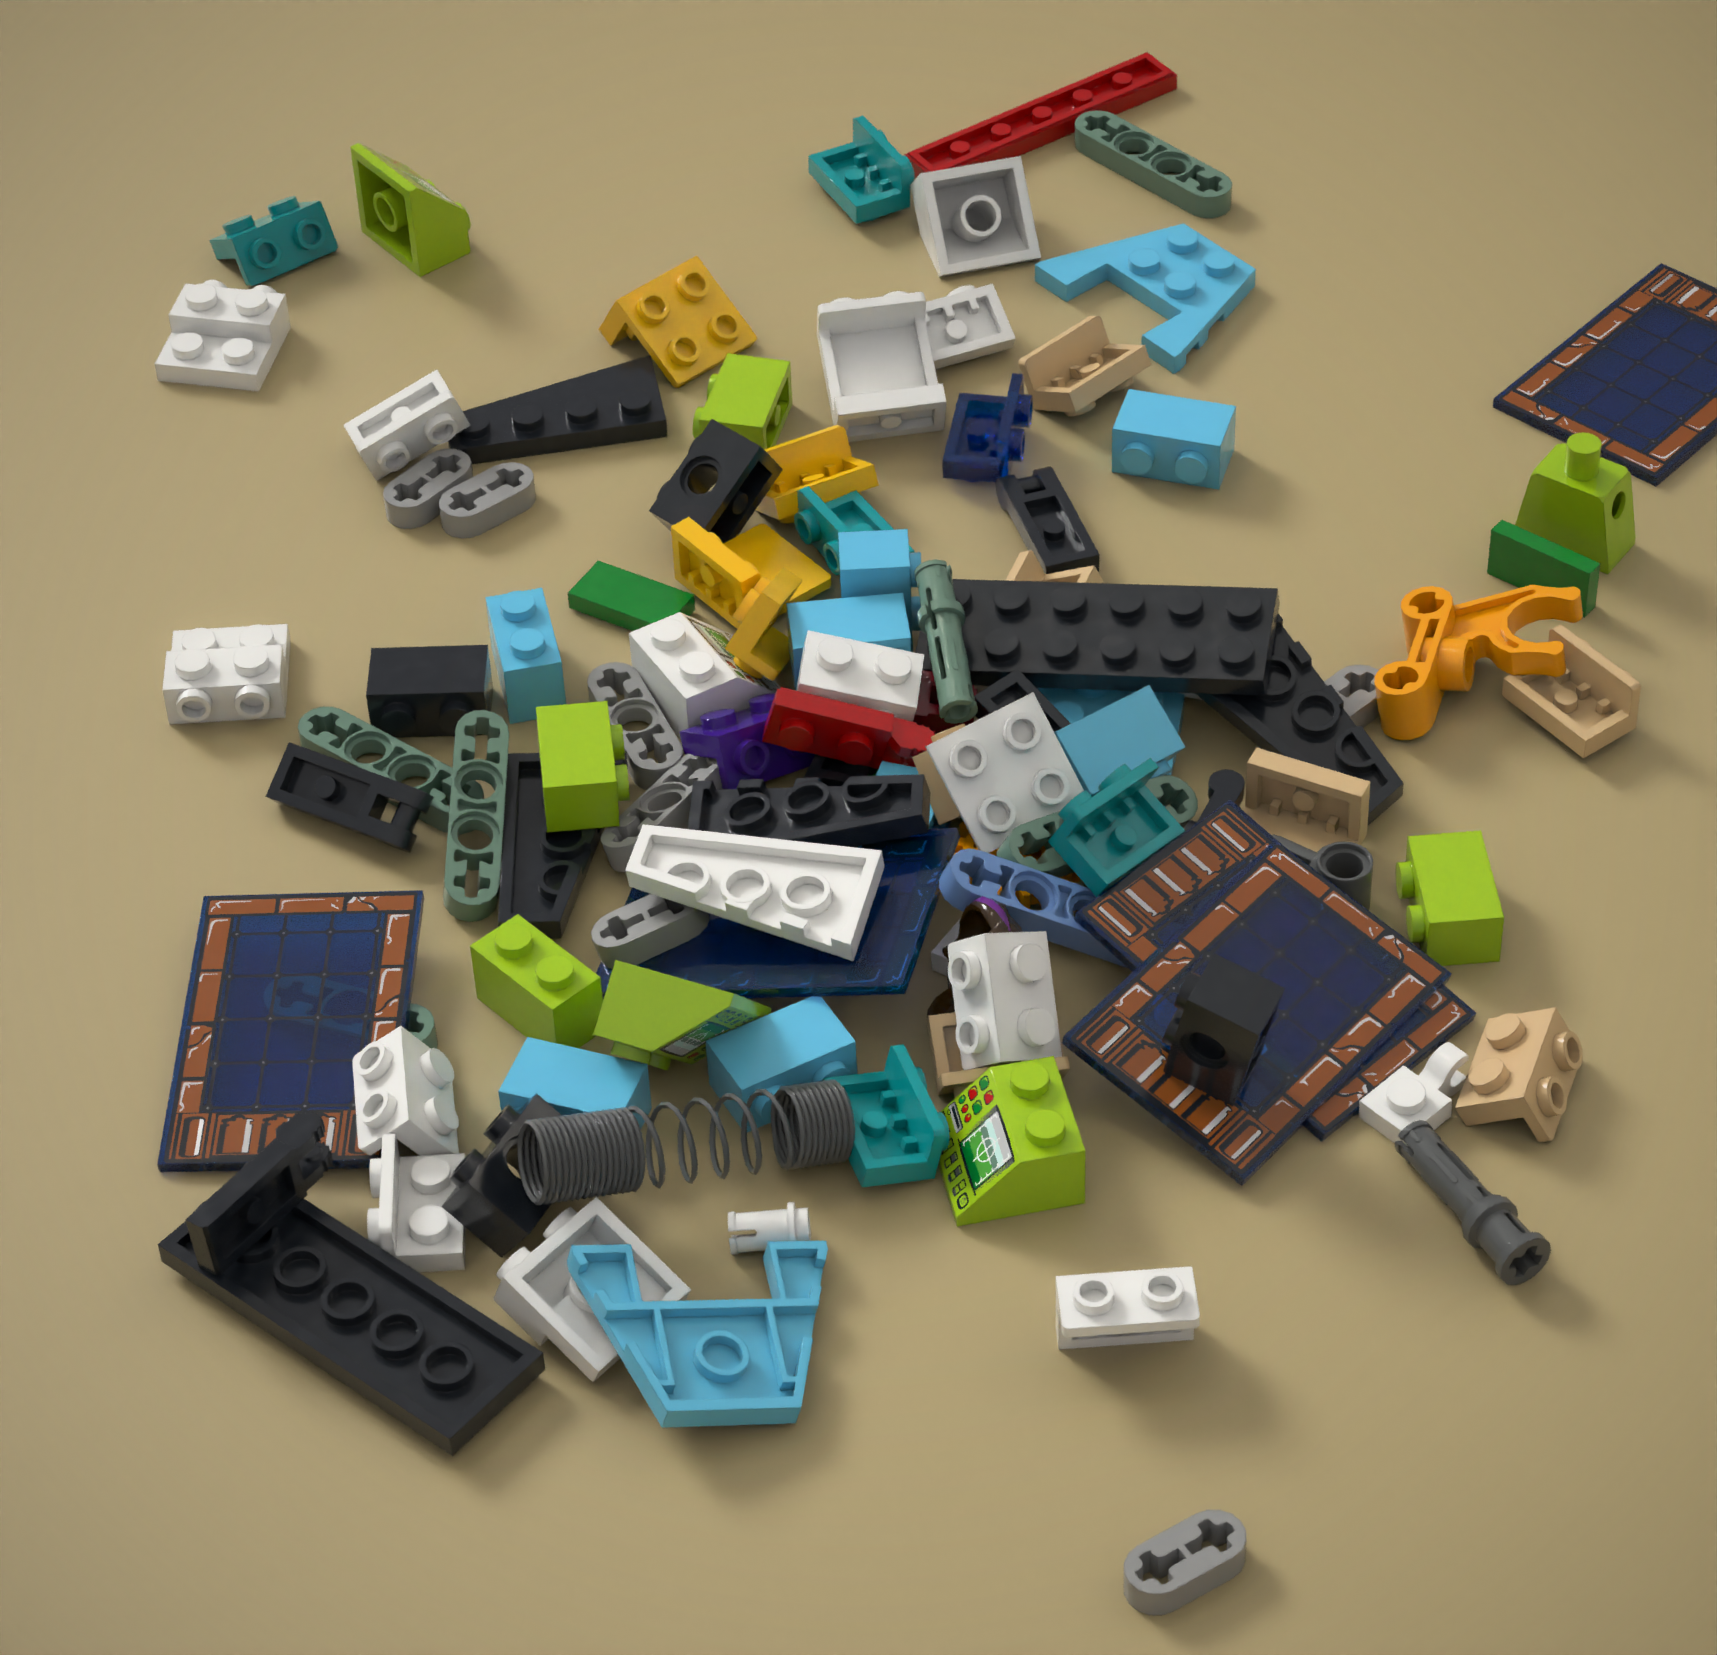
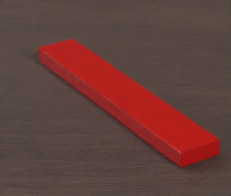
(1048, 116)

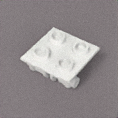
(1005, 771)

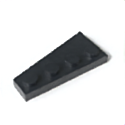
(574, 414)
(1308, 723)
(846, 815)
(539, 867)

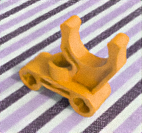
(1450, 638)

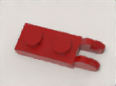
(842, 730)

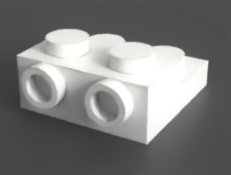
(223, 336)
(227, 674)
(549, 1304)

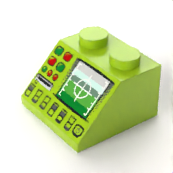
(408, 213)
(667, 1017)
(1012, 1145)

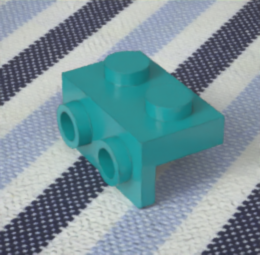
(864, 175)
(278, 242)
(820, 522)
(1115, 828)
(895, 1123)

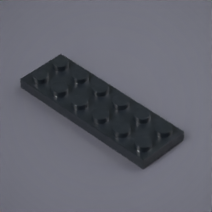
(1118, 635)
(371, 1323)

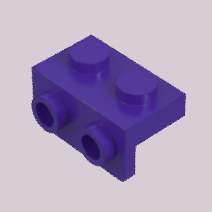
(738, 744)

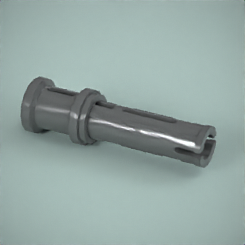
(1486, 1218)

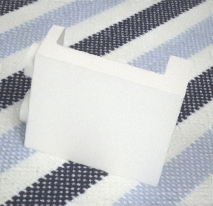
(880, 366)

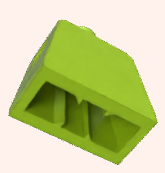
(1581, 502)

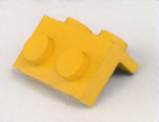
(816, 461)
(756, 643)

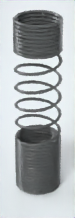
(605, 1149)

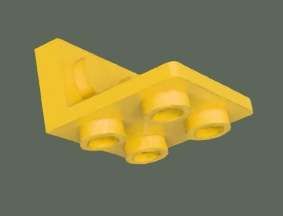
(680, 322)
(727, 571)

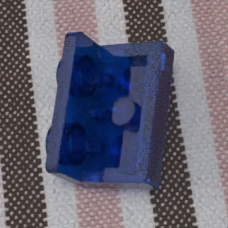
(988, 434)

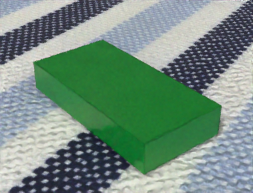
(1532, 560)
(627, 597)

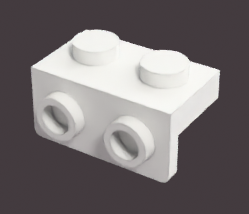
(406, 425)
(861, 674)
(1003, 998)
(407, 1092)
(1126, 1308)

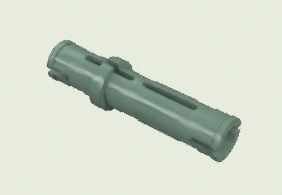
(942, 622)

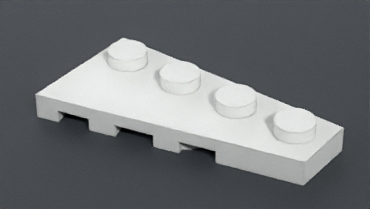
(773, 885)

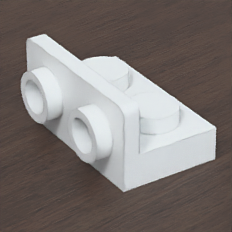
(967, 325)
(410, 1212)

